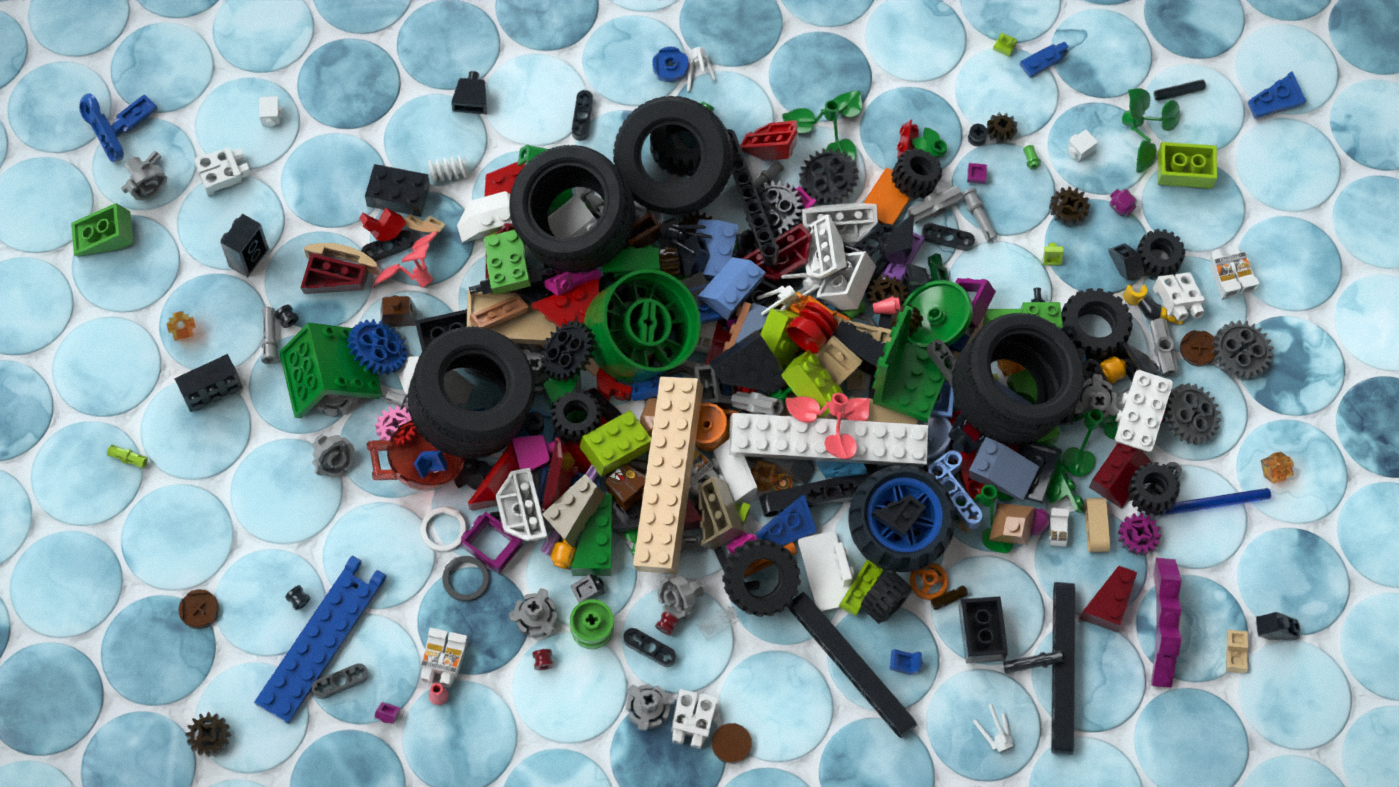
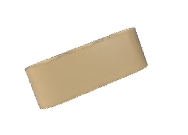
(1097, 525)

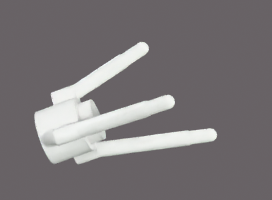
(699, 59)
(809, 284)
(786, 296)
(1003, 740)

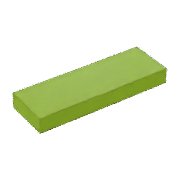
(860, 587)

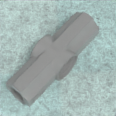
(935, 204)
(1166, 358)
(757, 403)

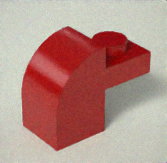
(384, 228)
(610, 387)

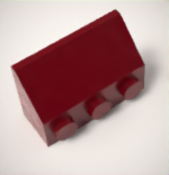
(1116, 473)

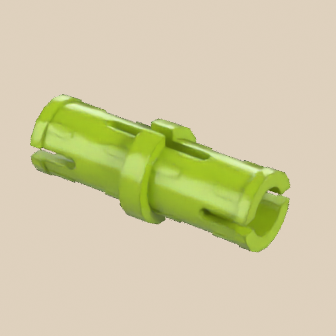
(127, 456)

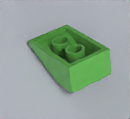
(102, 231)

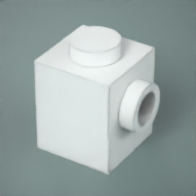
(270, 111)
(1081, 145)

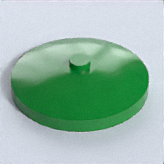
(945, 312)

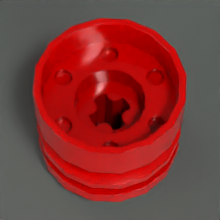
(812, 327)

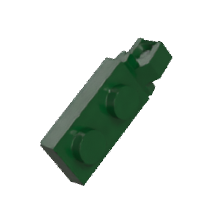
(936, 267)

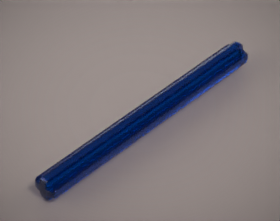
(1219, 501)

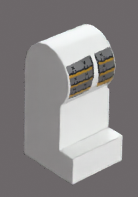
(706, 336)
(1058, 527)

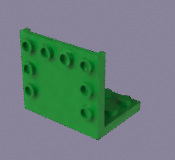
(321, 364)
(907, 375)

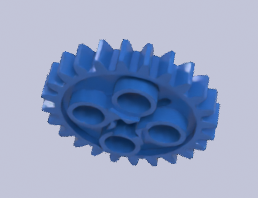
(377, 347)

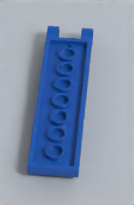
(318, 642)

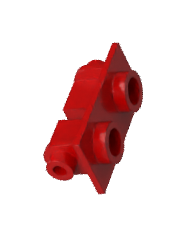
(908, 132)

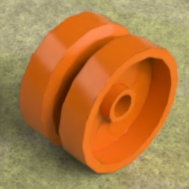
(712, 427)

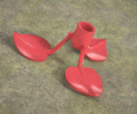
(420, 272)
(806, 410)

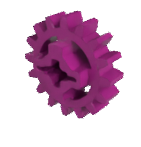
(1131, 529)

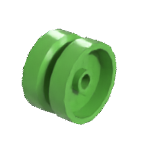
(590, 635)

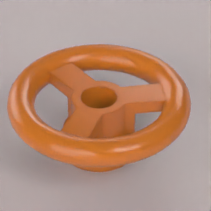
(934, 576)

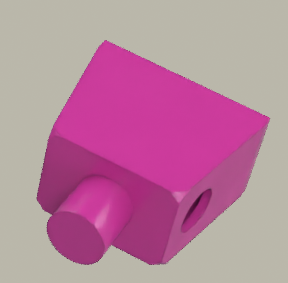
(533, 452)

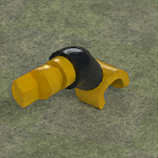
(1148, 307)

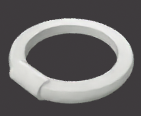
(442, 510)

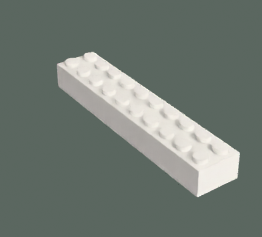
(791, 439)

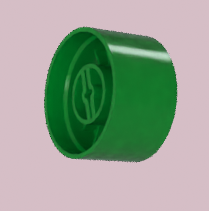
(643, 325)

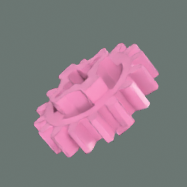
(385, 429)

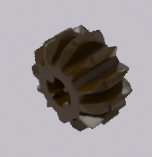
(1008, 129)
(669, 261)
(916, 319)

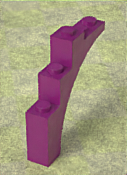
(1168, 614)

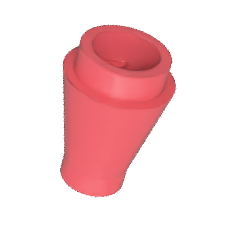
(887, 306)
(440, 697)

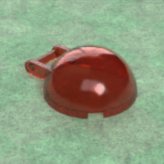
(402, 452)

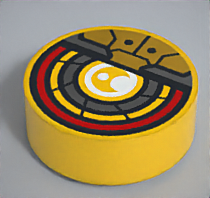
(783, 482)

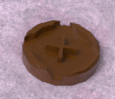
(1197, 348)
(198, 609)
(731, 743)

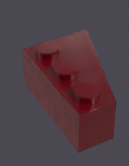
(332, 275)
(1110, 601)

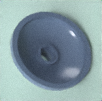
(937, 435)

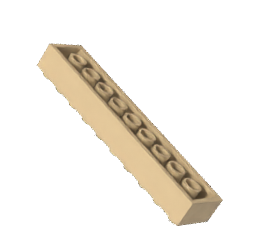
(668, 475)

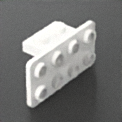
(1142, 411)
(826, 569)

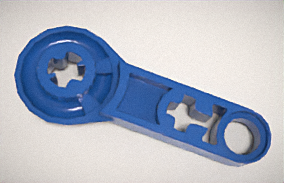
(91, 113)

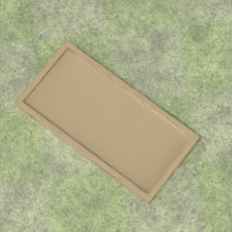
(523, 329)

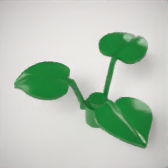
(847, 104)
(1134, 117)
(1080, 461)
(987, 498)

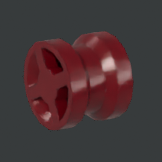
(667, 623)
(543, 659)

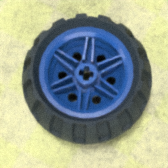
(878, 542)

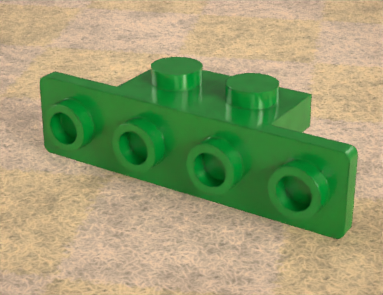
(1063, 487)

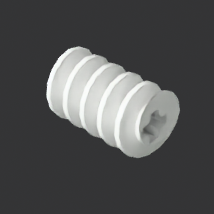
(447, 168)

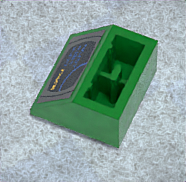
(554, 389)

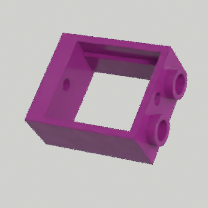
(982, 300)
(507, 553)

